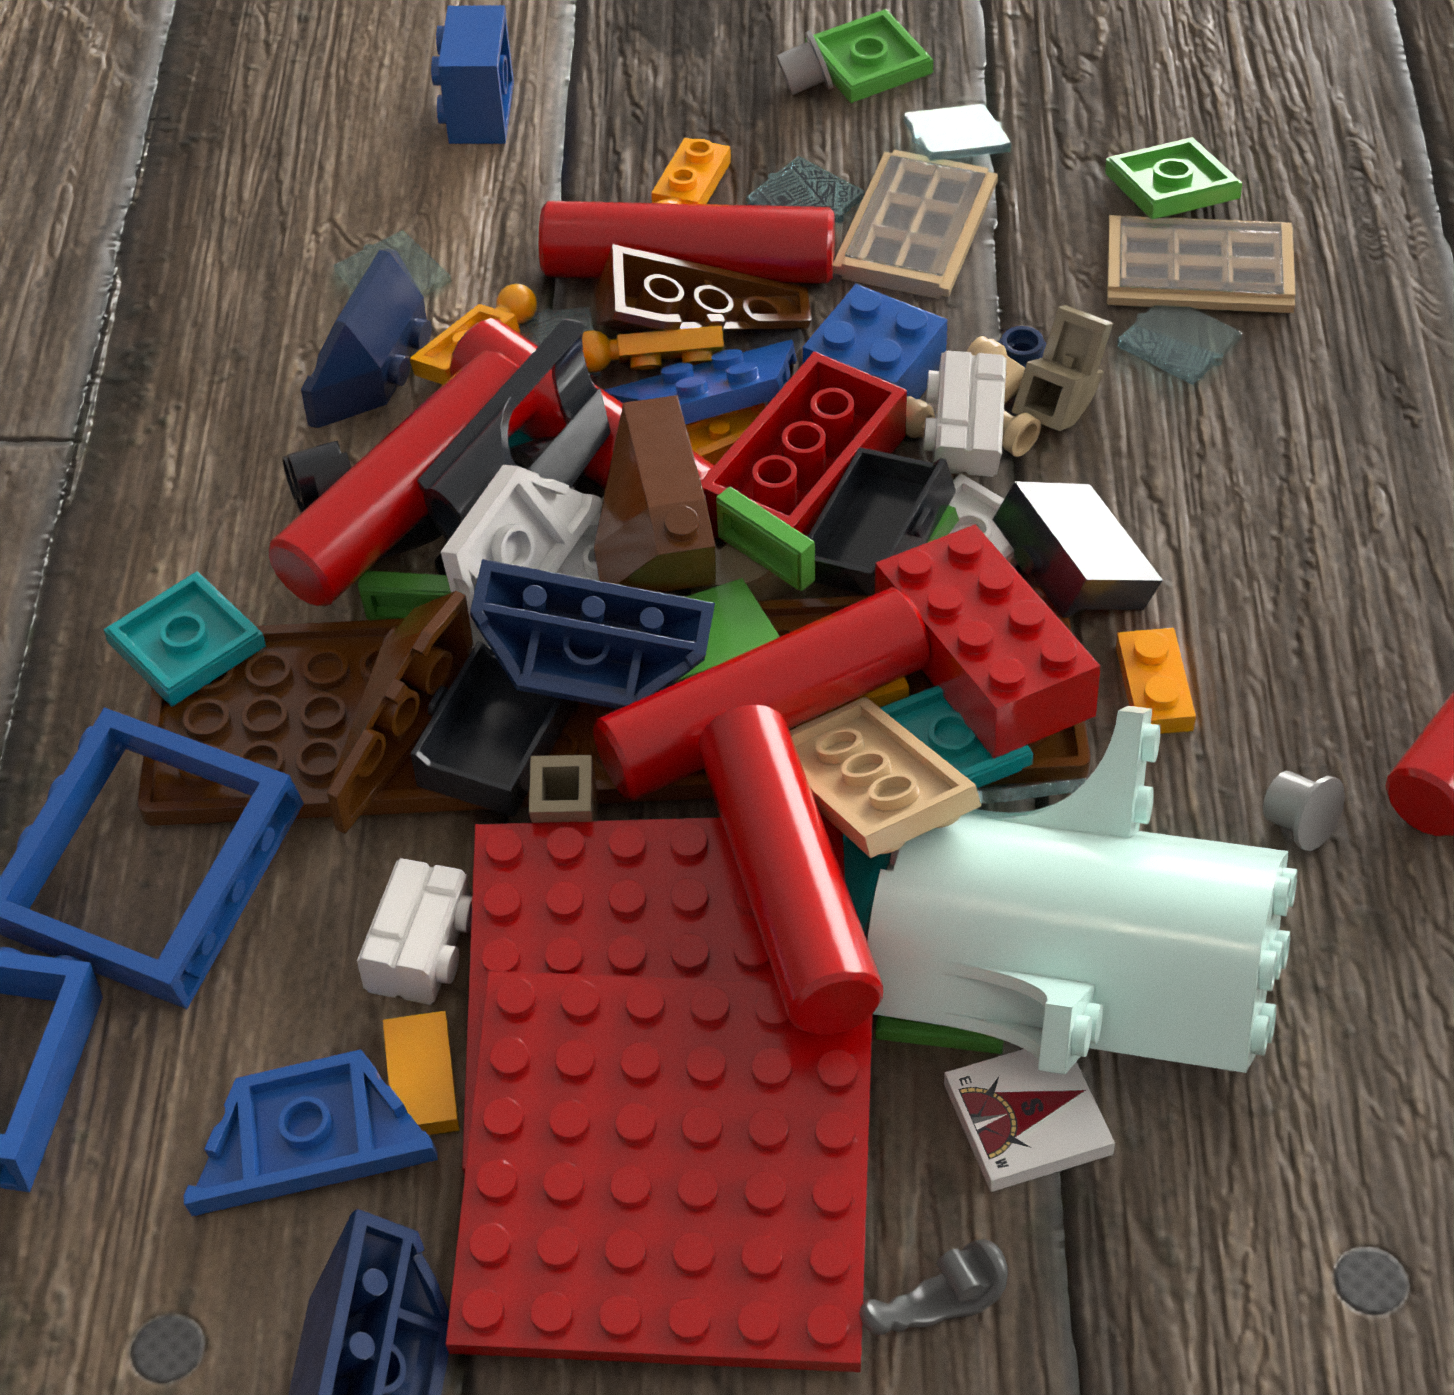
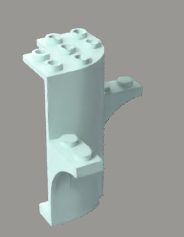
(1086, 930)

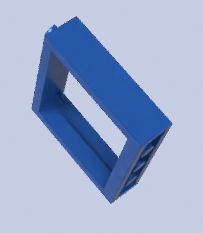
(217, 901)
(51, 1073)

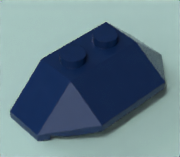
(368, 344)
(587, 635)
(374, 1317)

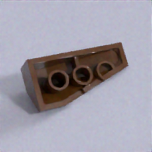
(666, 293)
(654, 508)
(394, 709)

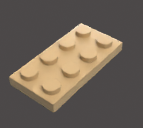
(879, 778)

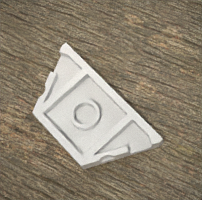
(517, 523)

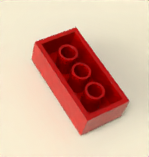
(807, 440)
(993, 642)

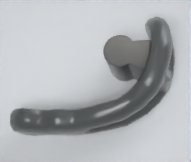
(966, 1287)

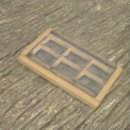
(915, 224)
(1201, 264)

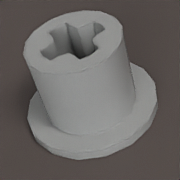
(804, 66)
(1305, 807)

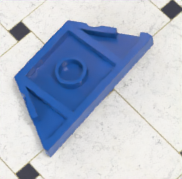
(717, 386)
(305, 1132)

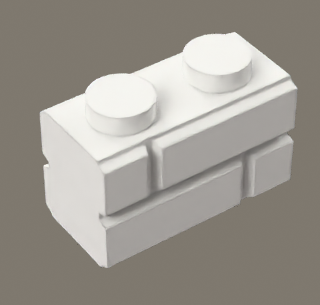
(968, 412)
(416, 932)

